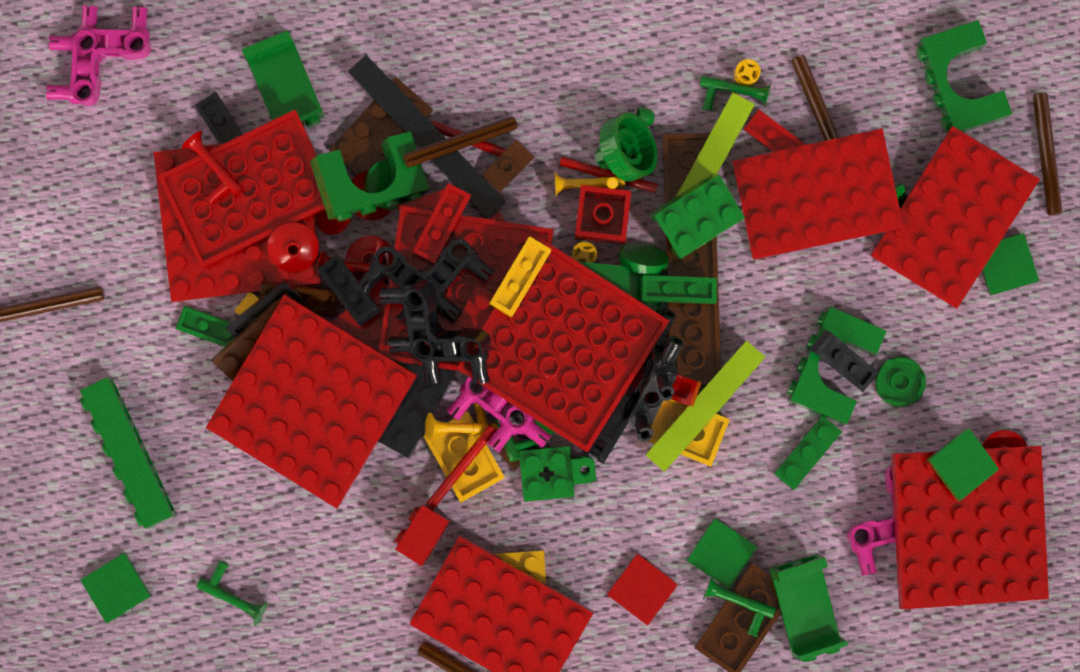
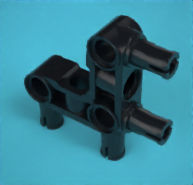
(440, 275)
(424, 327)
(658, 378)

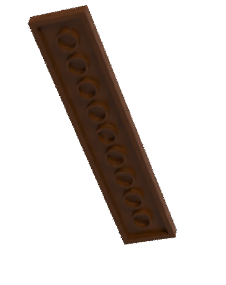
(694, 323)

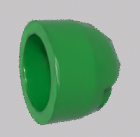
(646, 115)

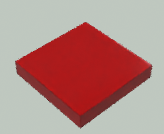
(642, 589)

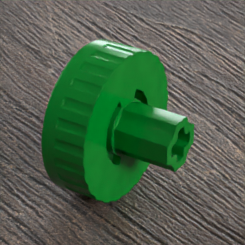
(627, 147)

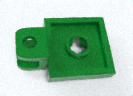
(565, 470)

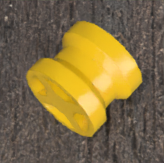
(750, 70)
(583, 250)

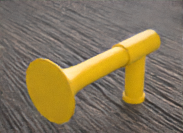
(606, 182)
(435, 426)

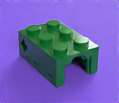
(697, 215)

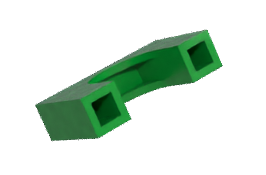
(962, 113)
(343, 198)
(809, 389)

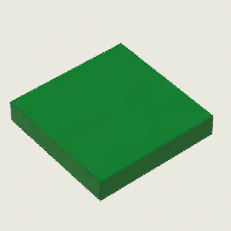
(1009, 266)
(963, 464)
(721, 553)
(116, 588)

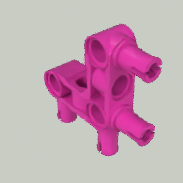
(87, 61)
(501, 411)
(877, 533)

